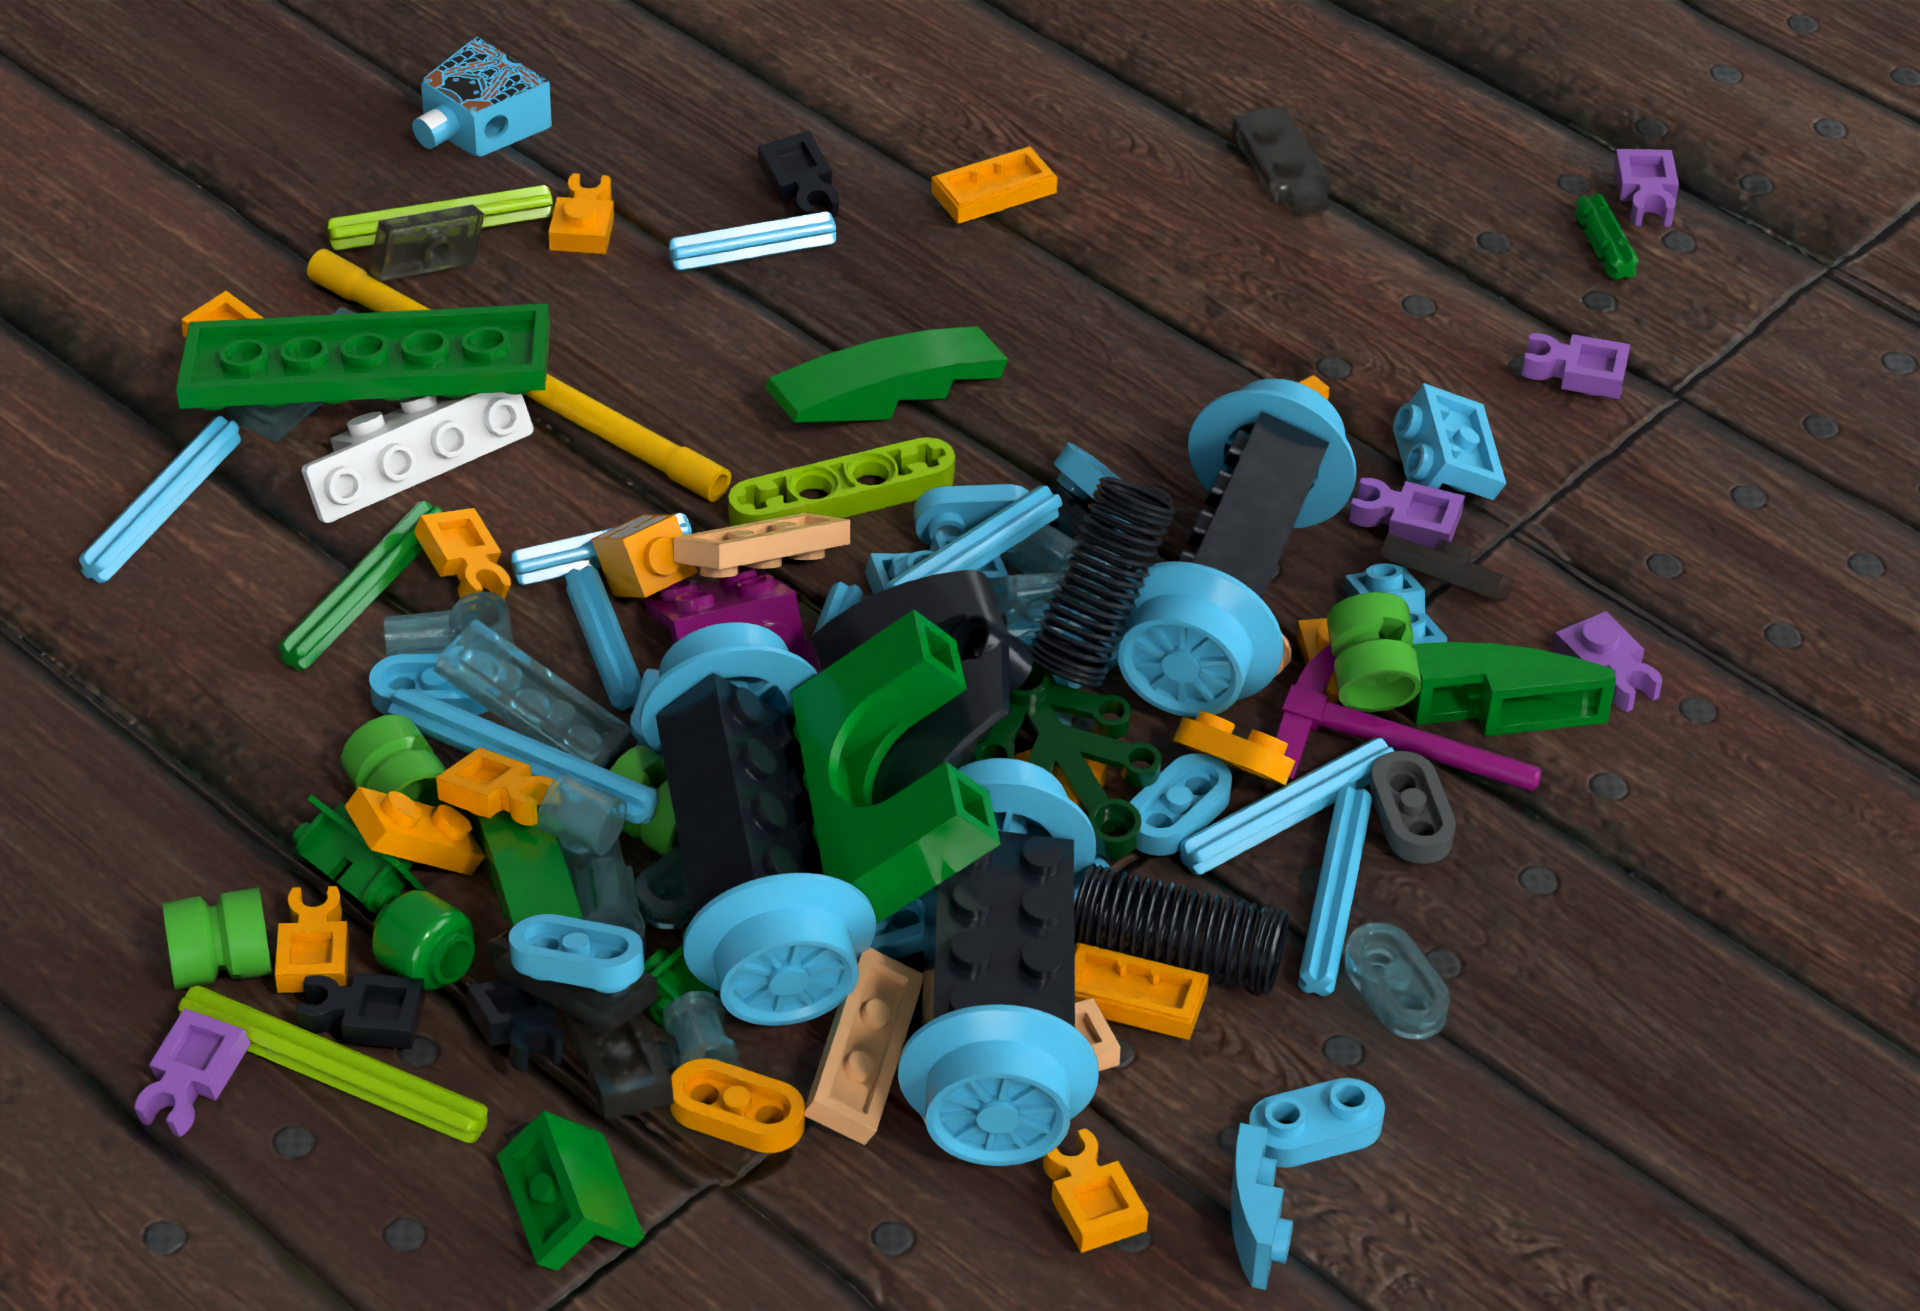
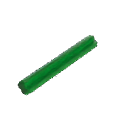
(354, 591)

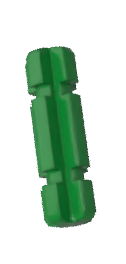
(1606, 236)

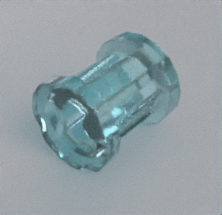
(698, 1028)

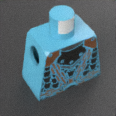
(482, 101)

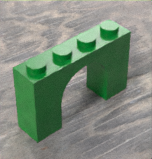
(845, 729)

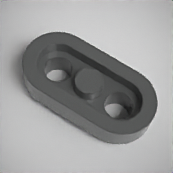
(1418, 819)

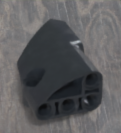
(989, 655)

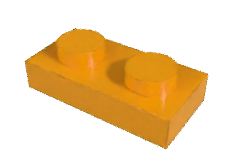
(415, 830)

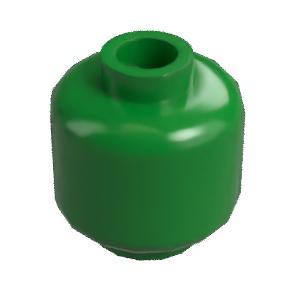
(423, 939)

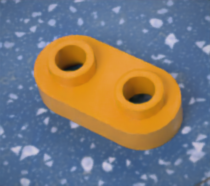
(1259, 755)
(740, 1105)

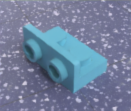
(1448, 443)

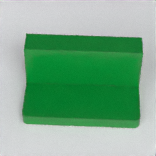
(566, 1189)

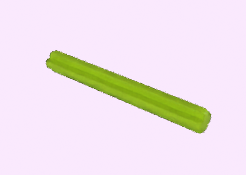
(345, 1067)

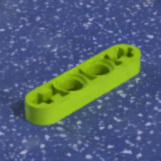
(921, 463)

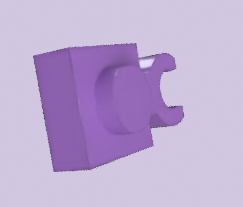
(1648, 181)
(1585, 365)
(1413, 514)
(1610, 645)
(191, 1062)

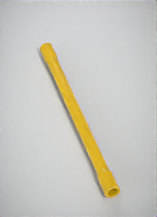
(678, 462)

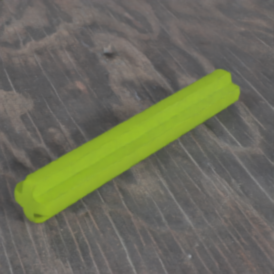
(499, 209)

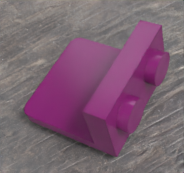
(741, 598)

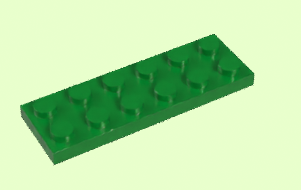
(364, 356)

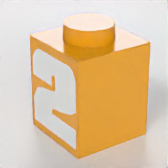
(641, 556)

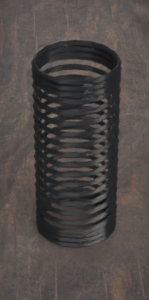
(1076, 659)
(1104, 899)

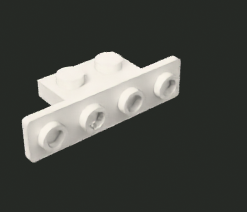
(410, 446)

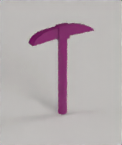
(1308, 708)

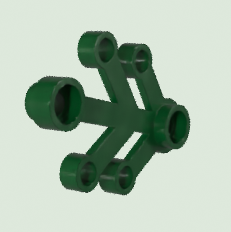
(1068, 746)

